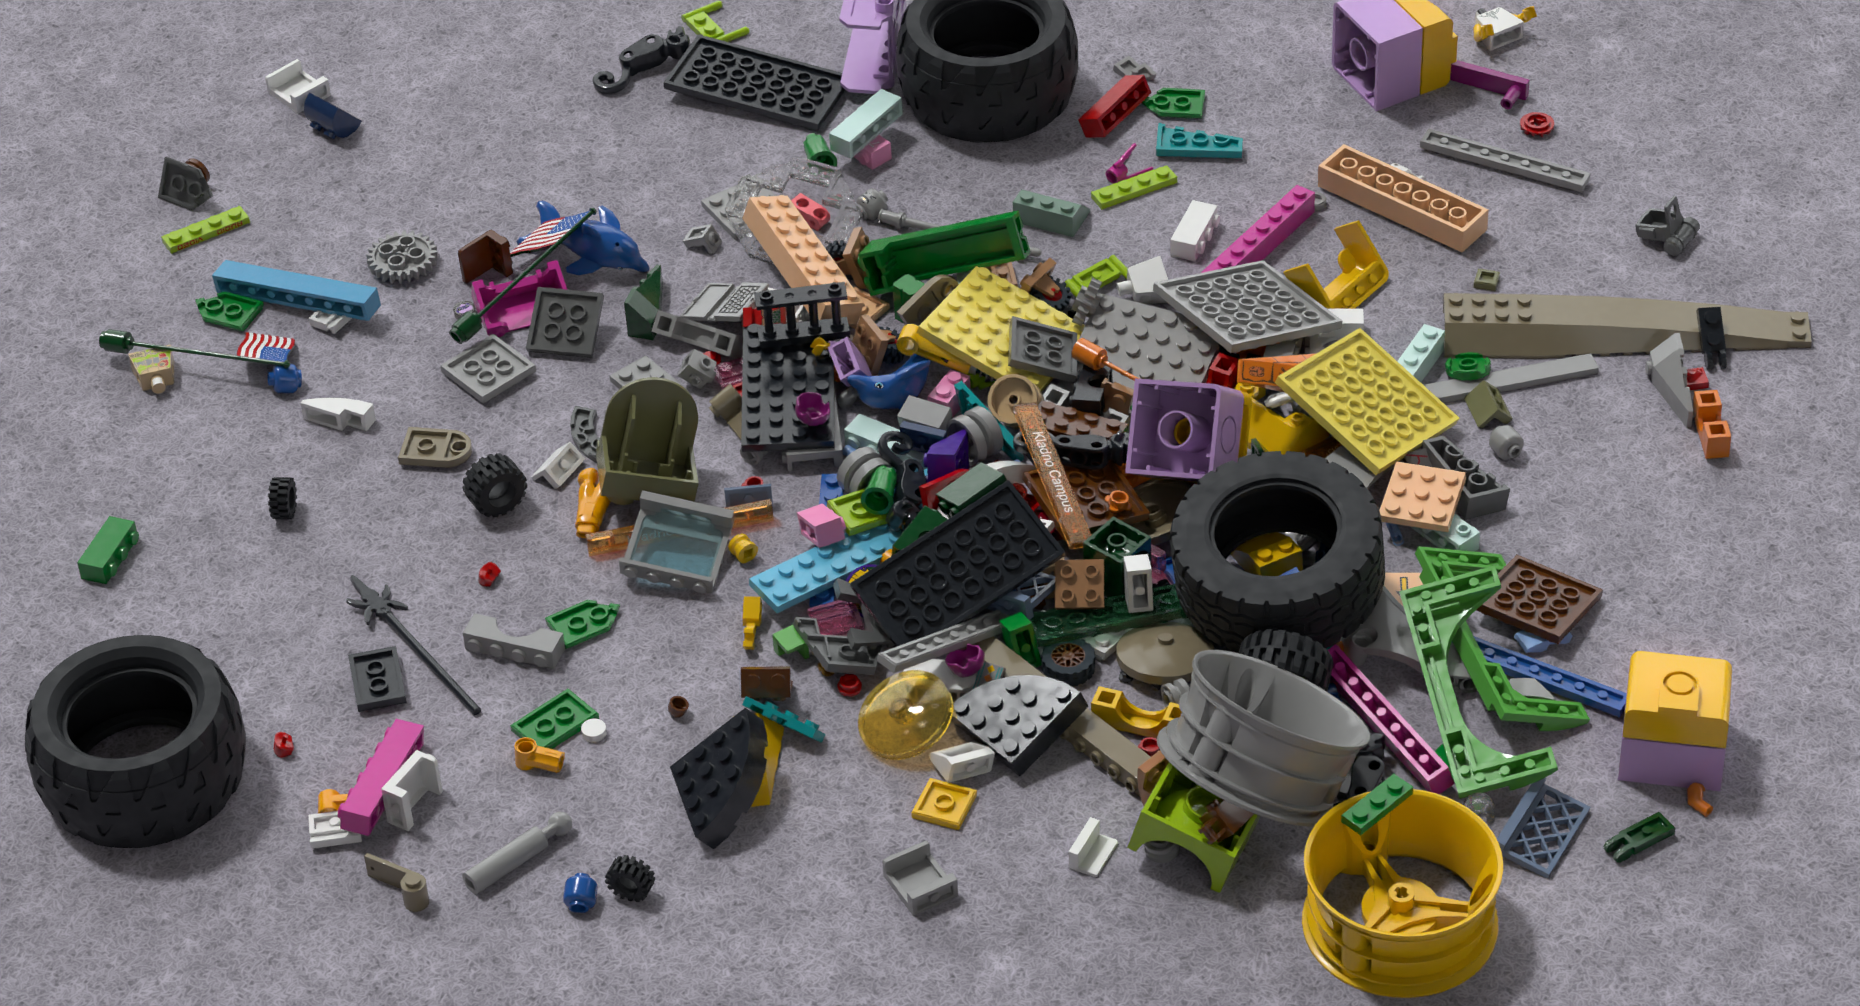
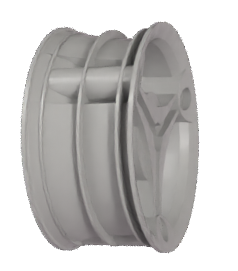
(1263, 738)

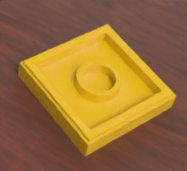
(944, 804)

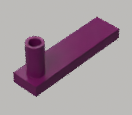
(1491, 80)

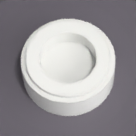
(593, 730)

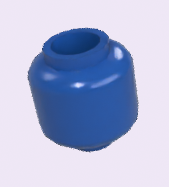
(285, 380)
(580, 893)

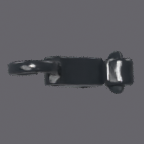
(643, 57)
(1085, 449)
(907, 493)
(1368, 767)

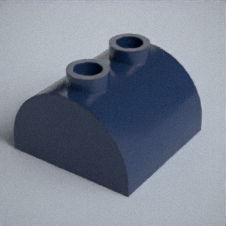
(330, 117)

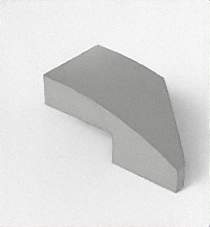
(1130, 67)
(1530, 688)

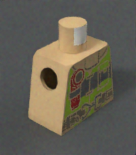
(153, 369)

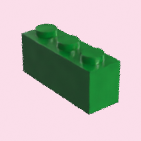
(108, 550)

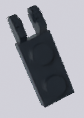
(1712, 335)

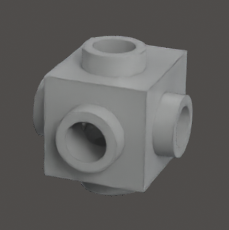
(697, 369)

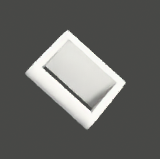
(963, 761)

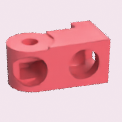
(812, 212)

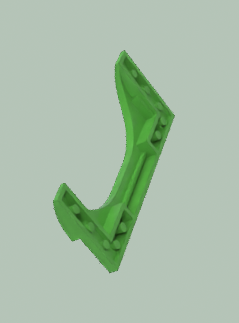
(1434, 617)
(1488, 676)

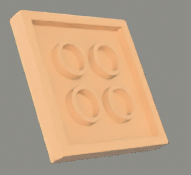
(1422, 496)

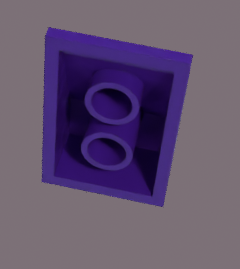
(947, 456)

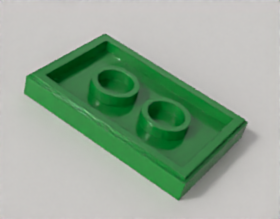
(555, 720)

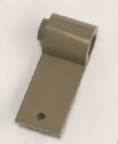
(728, 405)
(411, 883)

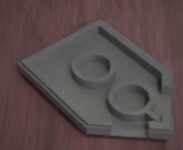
(183, 184)

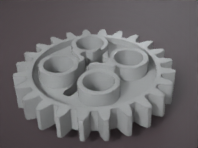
(402, 257)

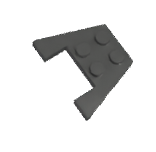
(857, 638)
(835, 651)

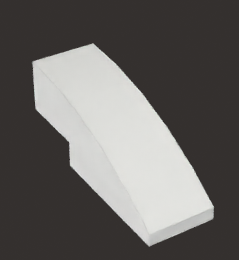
(339, 412)

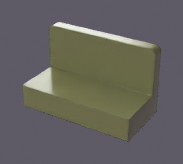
(1486, 403)

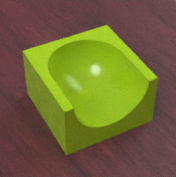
(1174, 817)

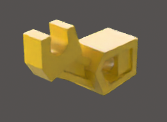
(751, 619)

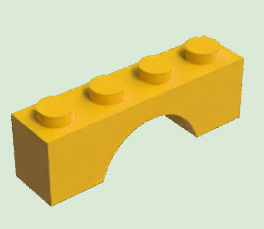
(1124, 716)

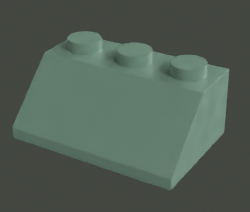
(1050, 213)

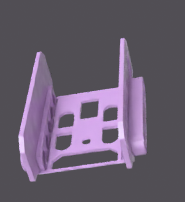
(872, 45)

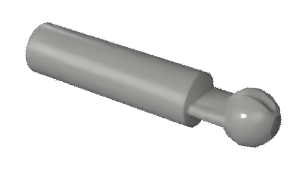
(515, 853)

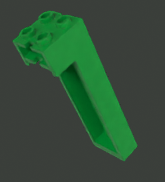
(943, 250)

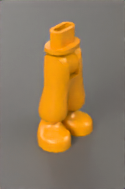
(590, 503)

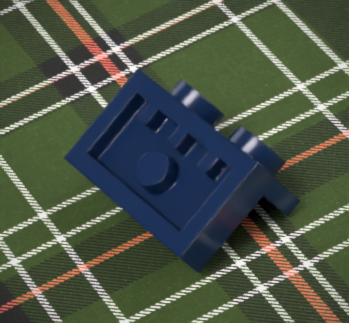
(922, 435)

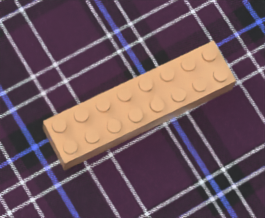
(1403, 198)
(798, 251)

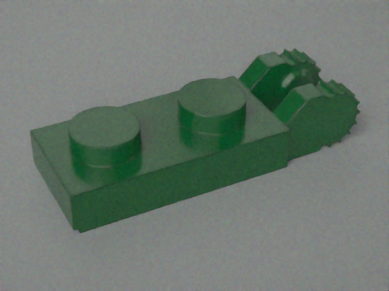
(1639, 837)

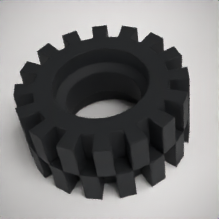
(282, 498)
(630, 878)

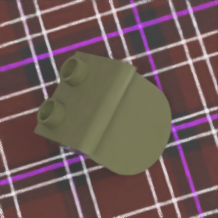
(648, 442)

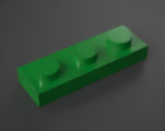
(1377, 804)

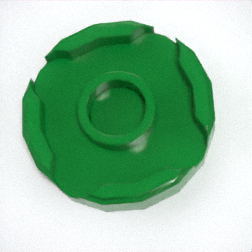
(1468, 366)

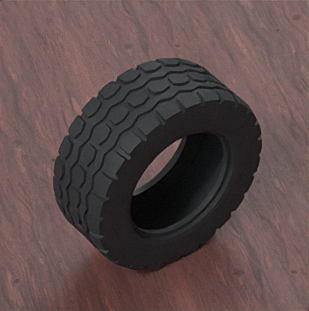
(1271, 497)

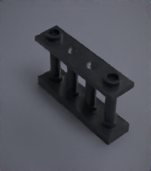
(802, 332)

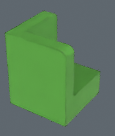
(788, 641)

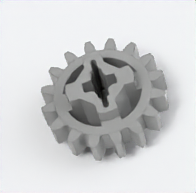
(1086, 301)

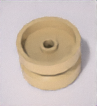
(1007, 391)

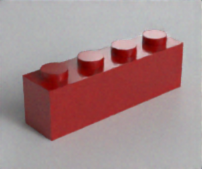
(1114, 106)

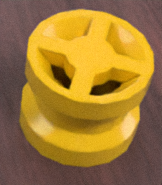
(743, 548)

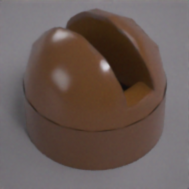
(678, 706)

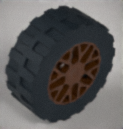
(1069, 662)

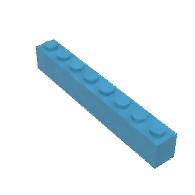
(297, 290)

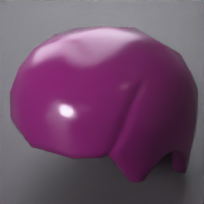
(811, 409)
(965, 662)

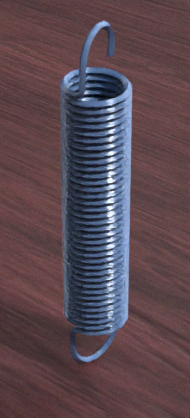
(1394, 532)

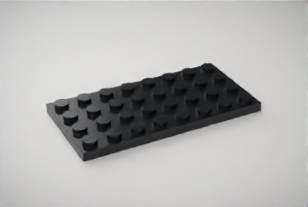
(756, 82)
(770, 390)
(958, 567)

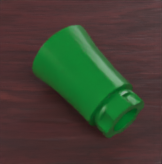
(818, 150)
(879, 493)

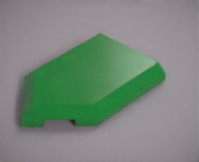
(1177, 103)
(229, 310)
(583, 621)

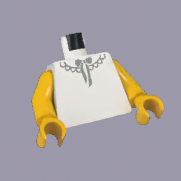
(1500, 27)

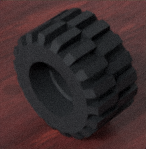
(494, 485)

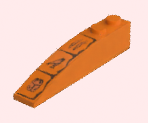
(1265, 370)

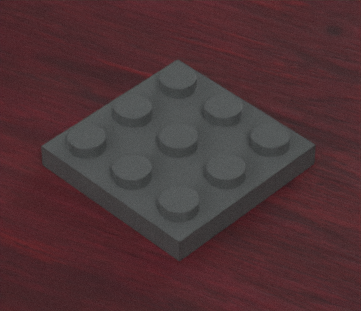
(565, 322)
(1042, 349)

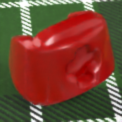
(488, 574)
(283, 744)

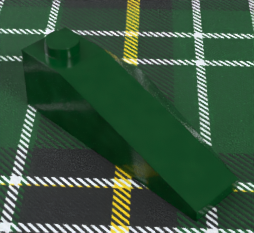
(643, 304)

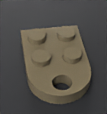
(926, 299)
(434, 447)

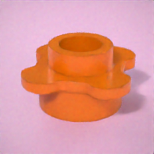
(1118, 501)

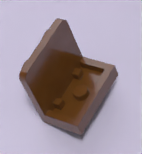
(483, 254)
(766, 682)

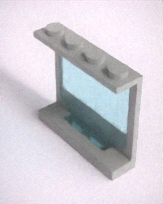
(677, 542)

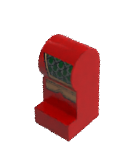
(755, 316)

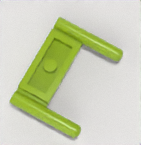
(704, 25)
(1104, 271)

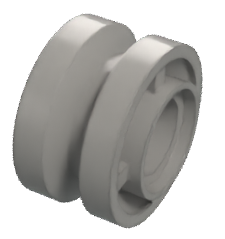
(1173, 692)
(1161, 851)

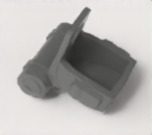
(1668, 227)

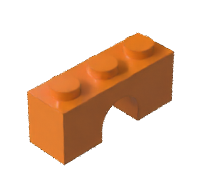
(1712, 431)

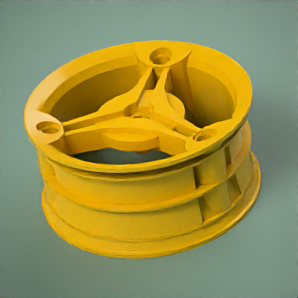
(1398, 946)

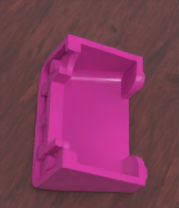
(515, 307)

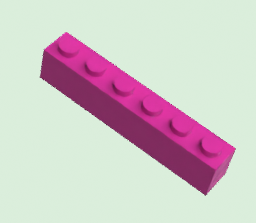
(365, 800)

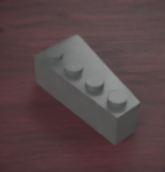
(1480, 492)

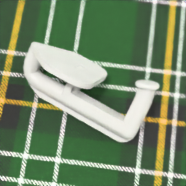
(1278, 399)

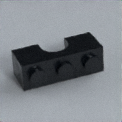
(1087, 393)

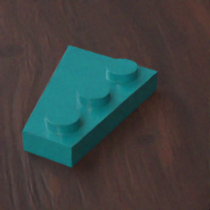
(788, 719)

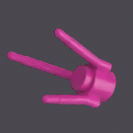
(1119, 171)

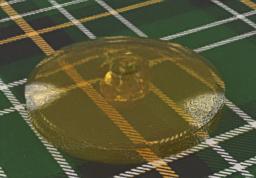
(905, 715)

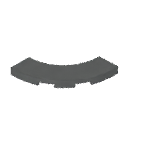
(583, 431)

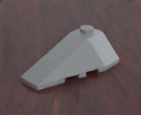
(1670, 377)

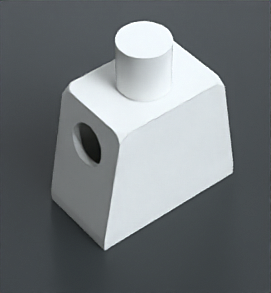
(1141, 281)

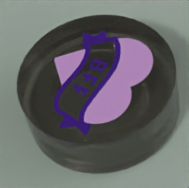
(462, 307)

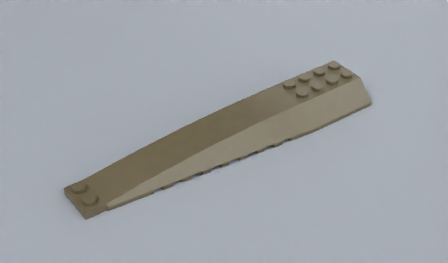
(1580, 325)

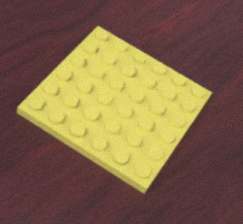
(977, 320)
(1367, 400)

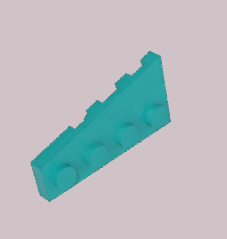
(1199, 144)
(968, 400)

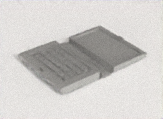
(723, 301)

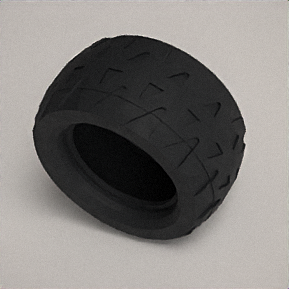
(987, 96)
(144, 796)

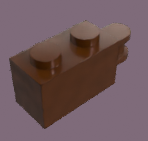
(1222, 820)

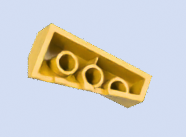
(774, 738)

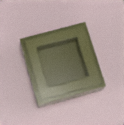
(1486, 279)

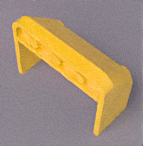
(1361, 274)
(1279, 433)

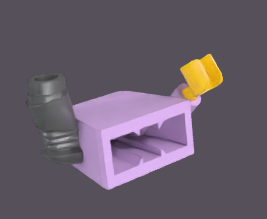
(847, 361)

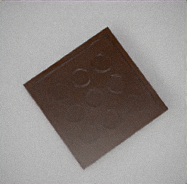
(1090, 491)
(1540, 599)

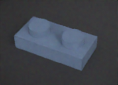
(747, 494)

